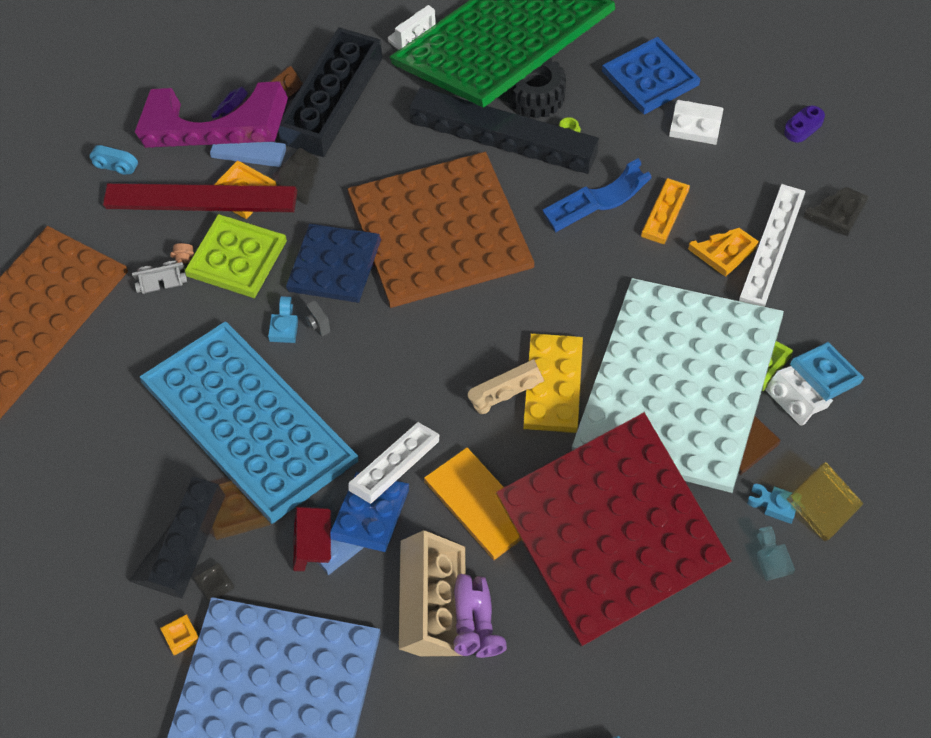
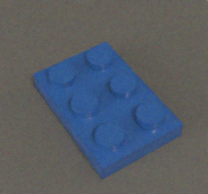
(368, 523)

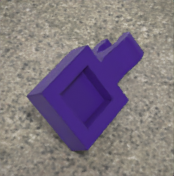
(232, 100)

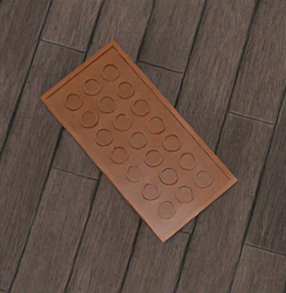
(44, 304)

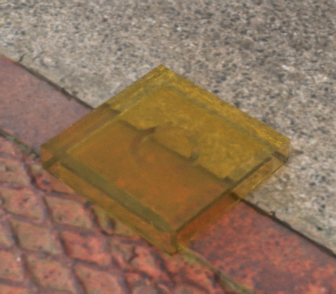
(825, 501)

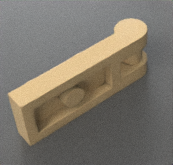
(505, 386)

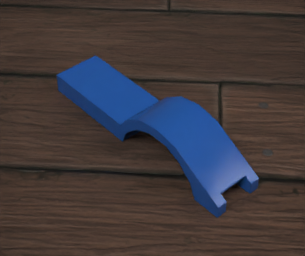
(589, 200)

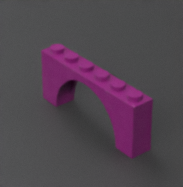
(252, 122)

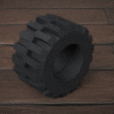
(539, 91)

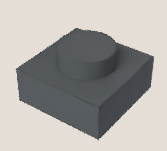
(317, 319)

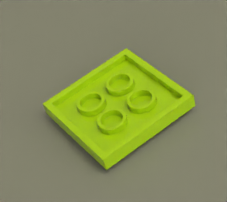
(236, 256)

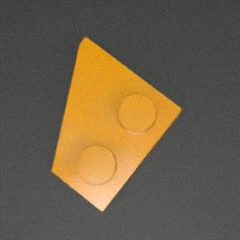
(725, 250)

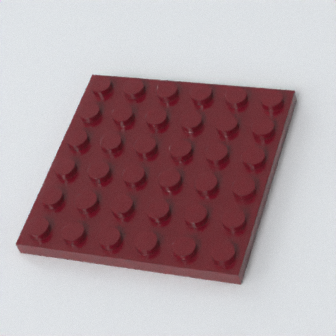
(613, 528)

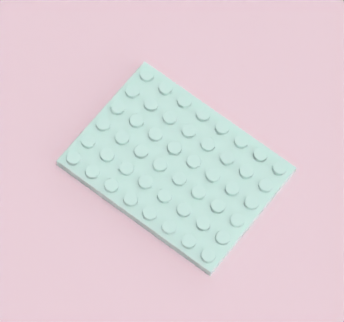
(692, 370)

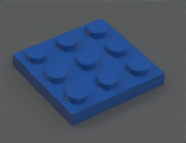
(650, 75)

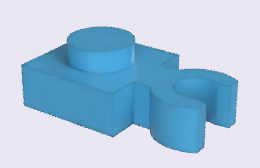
(775, 503)

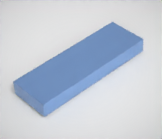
(256, 153)

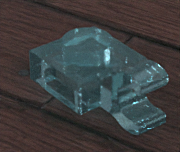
(773, 559)

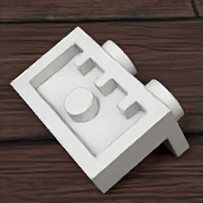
(413, 27)
(696, 122)
(795, 395)

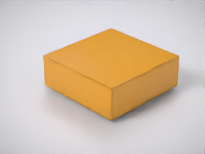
(180, 634)

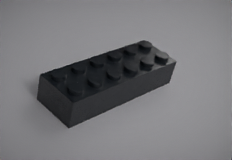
(330, 92)

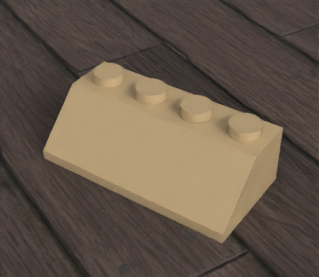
(427, 594)

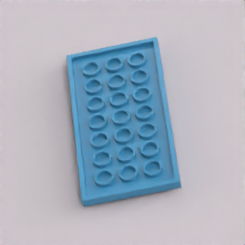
(249, 421)

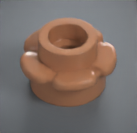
(182, 253)

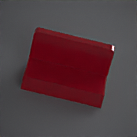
(311, 537)

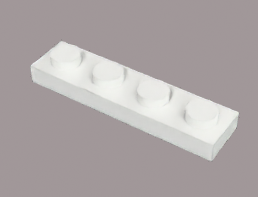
(393, 462)

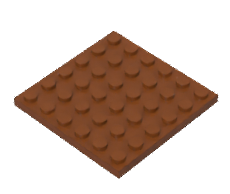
(440, 229)

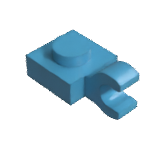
(283, 326)

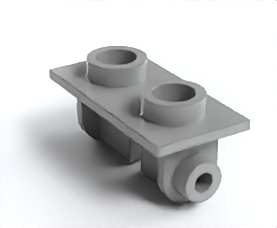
(150, 277)

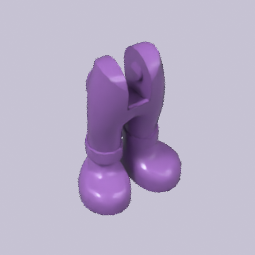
(476, 600)

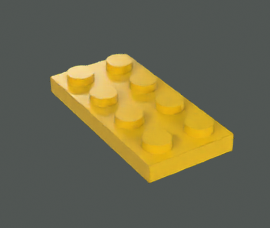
(555, 402)

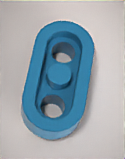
(113, 159)

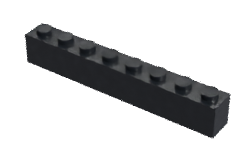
(504, 130)

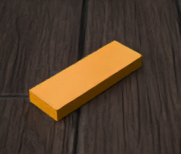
(665, 211)

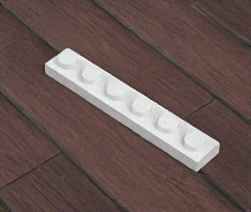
(772, 246)

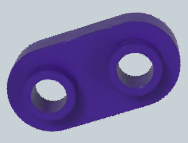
(804, 123)

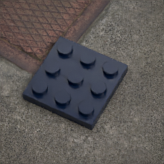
(333, 263)

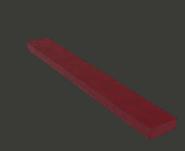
(200, 197)

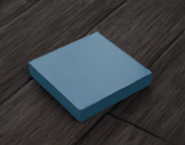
(826, 371)

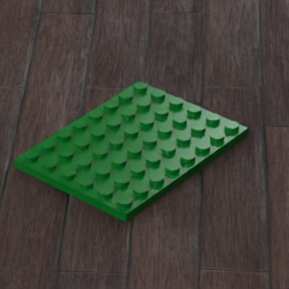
(496, 43)

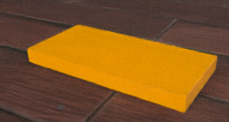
(471, 497)

